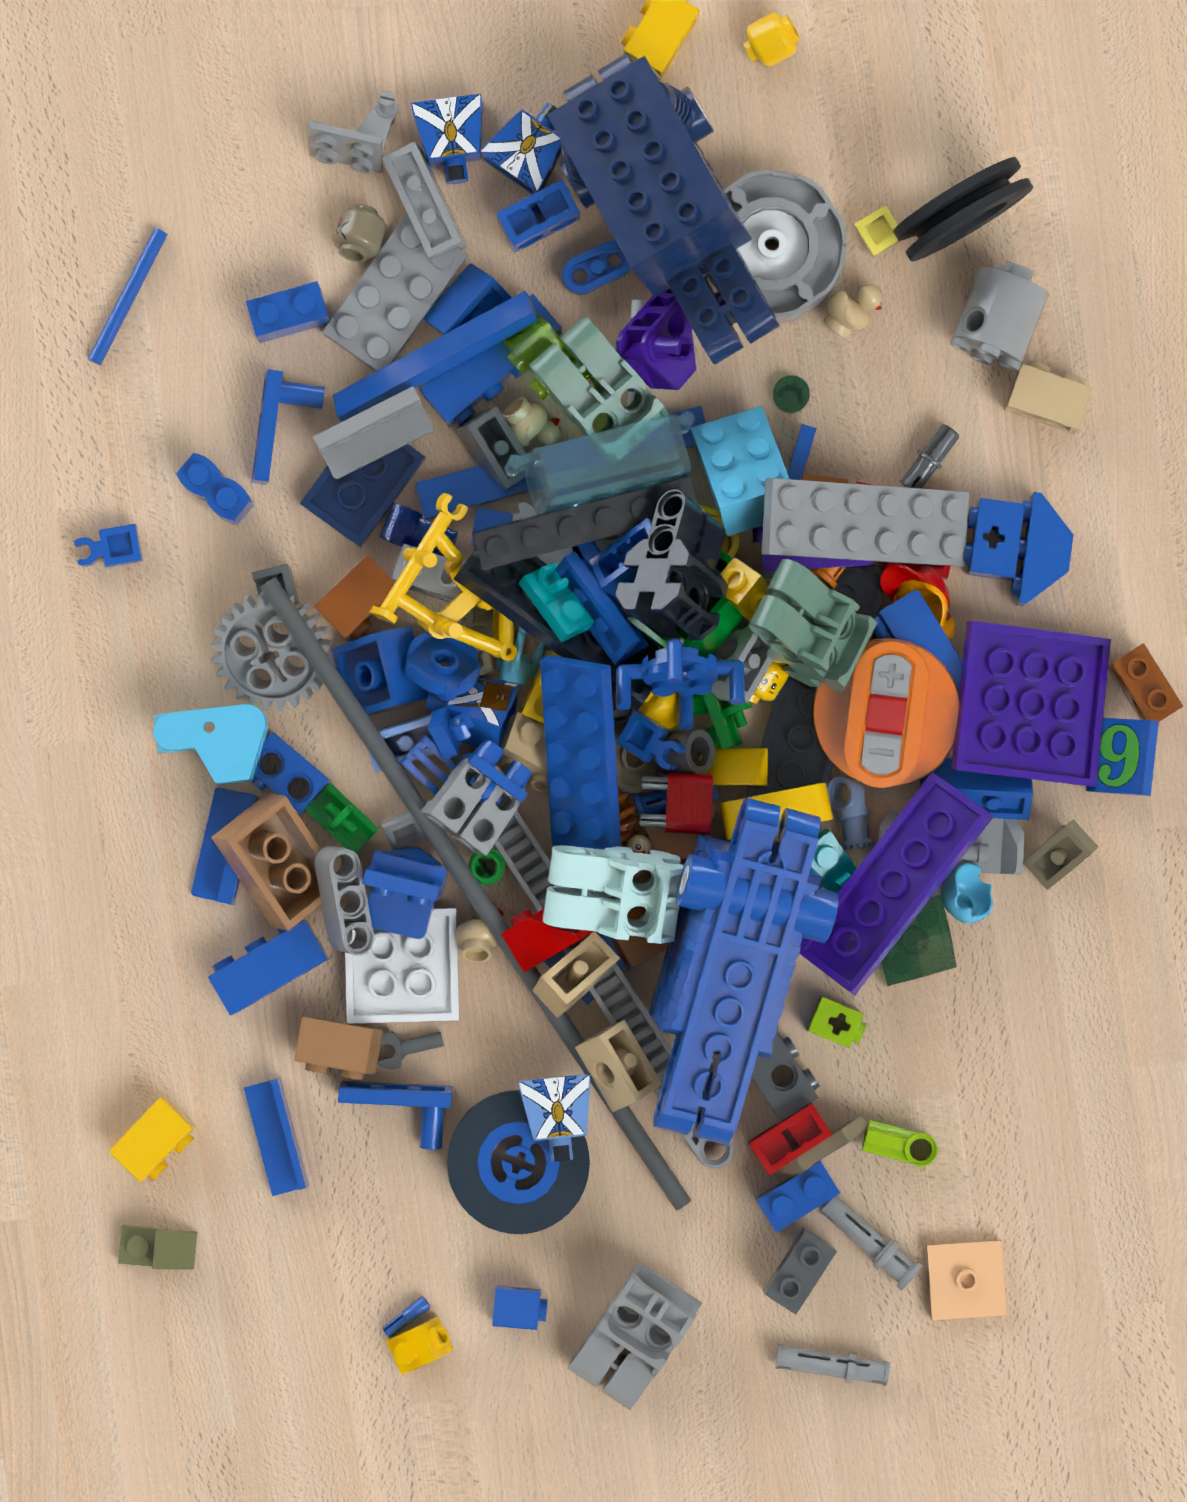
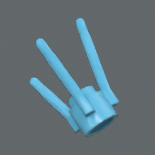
(519, 669)

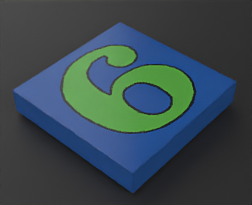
(1126, 757)

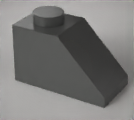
(491, 444)

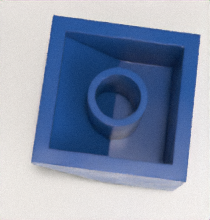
(375, 670)

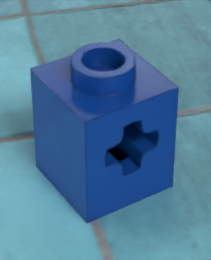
(518, 1307)

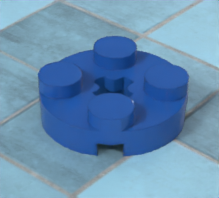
(444, 681)

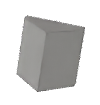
(402, 830)

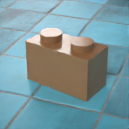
(338, 1046)

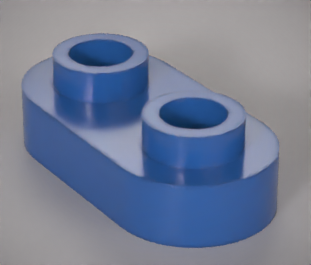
(596, 267)

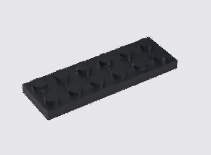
(502, 591)

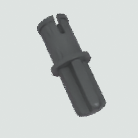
(930, 457)

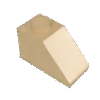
(575, 974)

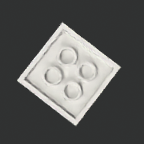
(406, 975)

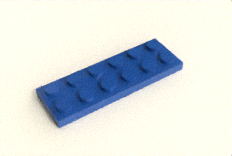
(580, 753)

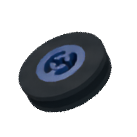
(499, 1202)

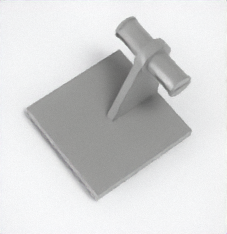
(357, 148)

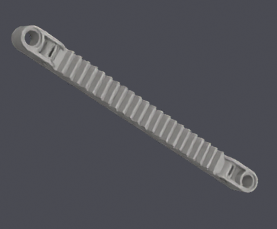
(613, 990)

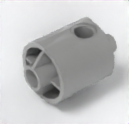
(1000, 315)

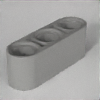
(356, 912)

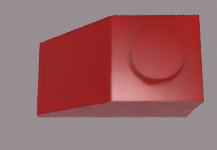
(535, 941)

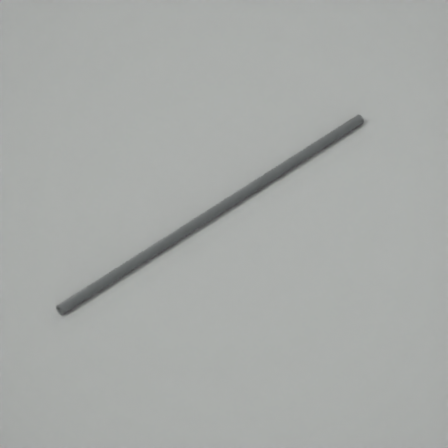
(458, 869)

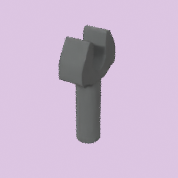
(408, 1046)

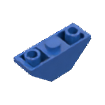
(1043, 551)

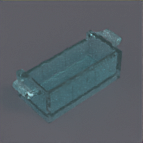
(605, 462)

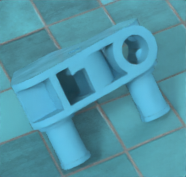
(228, 751)

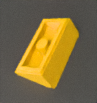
(740, 767)

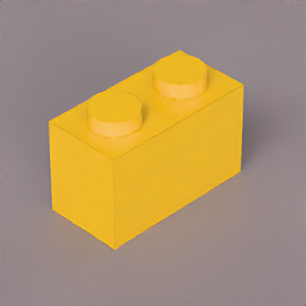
(660, 32)
(153, 1140)

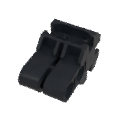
(676, 570)

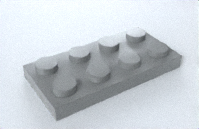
(392, 298)

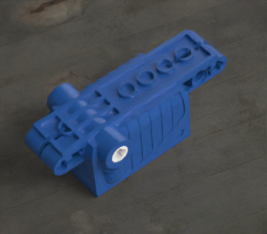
(733, 962)

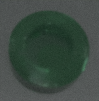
(791, 394)

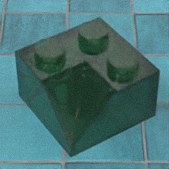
(922, 948)

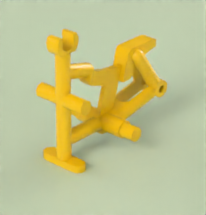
(444, 623)

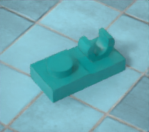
(556, 602)
(832, 862)

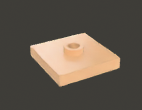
(966, 1280)

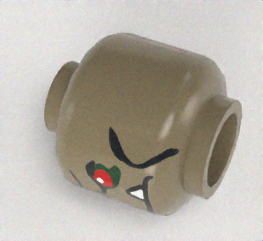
(359, 233)

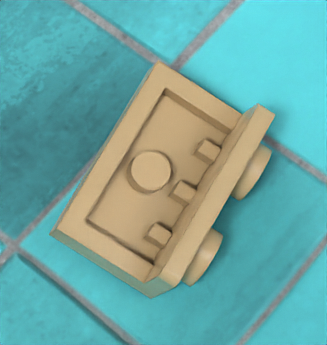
(526, 744)

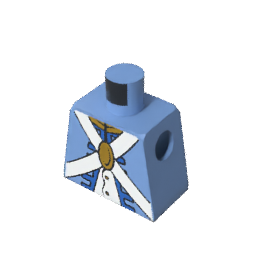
(557, 1111)

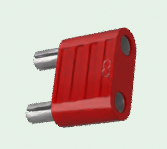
(687, 803)

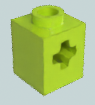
(827, 1008)

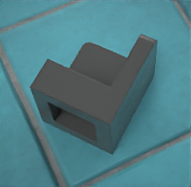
(283, 575)

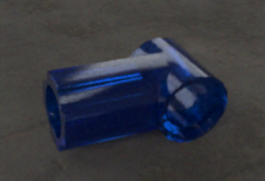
(409, 527)

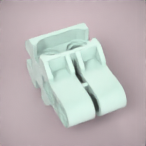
(598, 891)

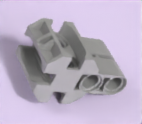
(647, 1320)

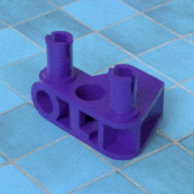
(660, 343)

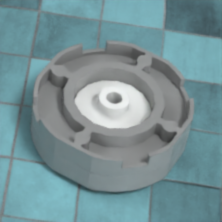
(807, 235)

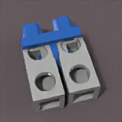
(479, 798)

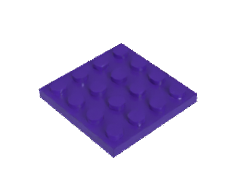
(1031, 704)

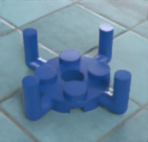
(683, 672)

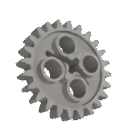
(241, 661)

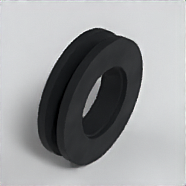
(963, 209)

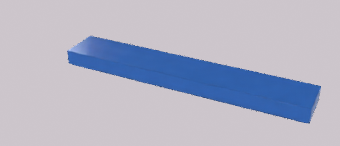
(437, 356)

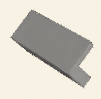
(423, 200)
(374, 433)

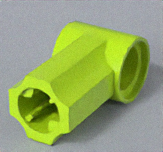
(895, 1143)

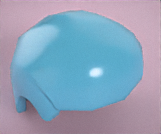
(966, 894)

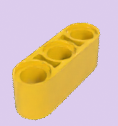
(806, 799)

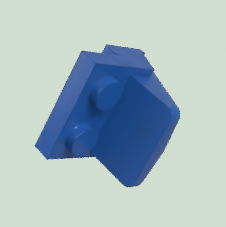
(404, 890)

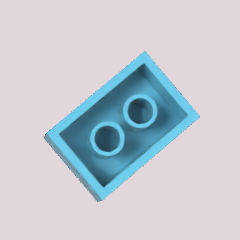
(736, 460)

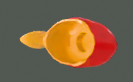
(900, 580)

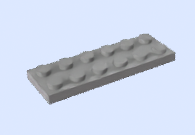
(864, 522)

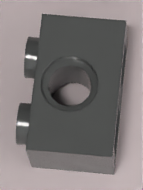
(793, 1096)
(799, 1271)

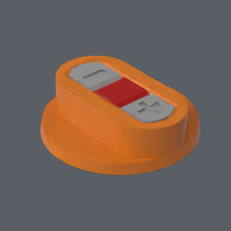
(892, 716)

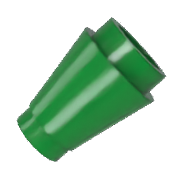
(482, 872)

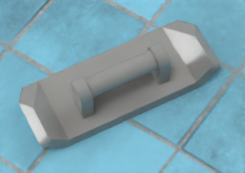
(996, 849)

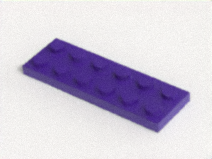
(897, 881)

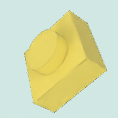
(877, 231)

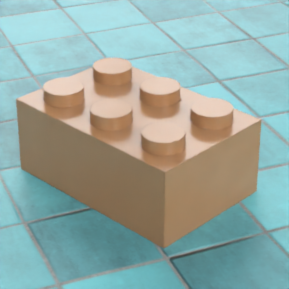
(273, 859)

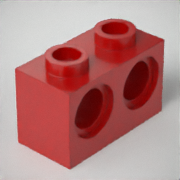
(789, 1139)

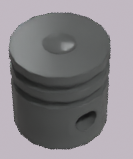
(696, 743)

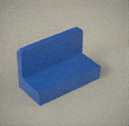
(466, 299)

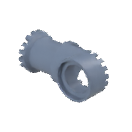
(852, 814)

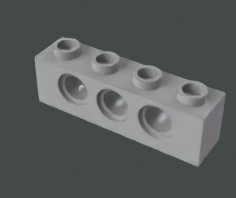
(748, 648)

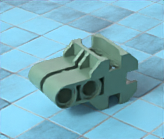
(606, 371)
(811, 627)

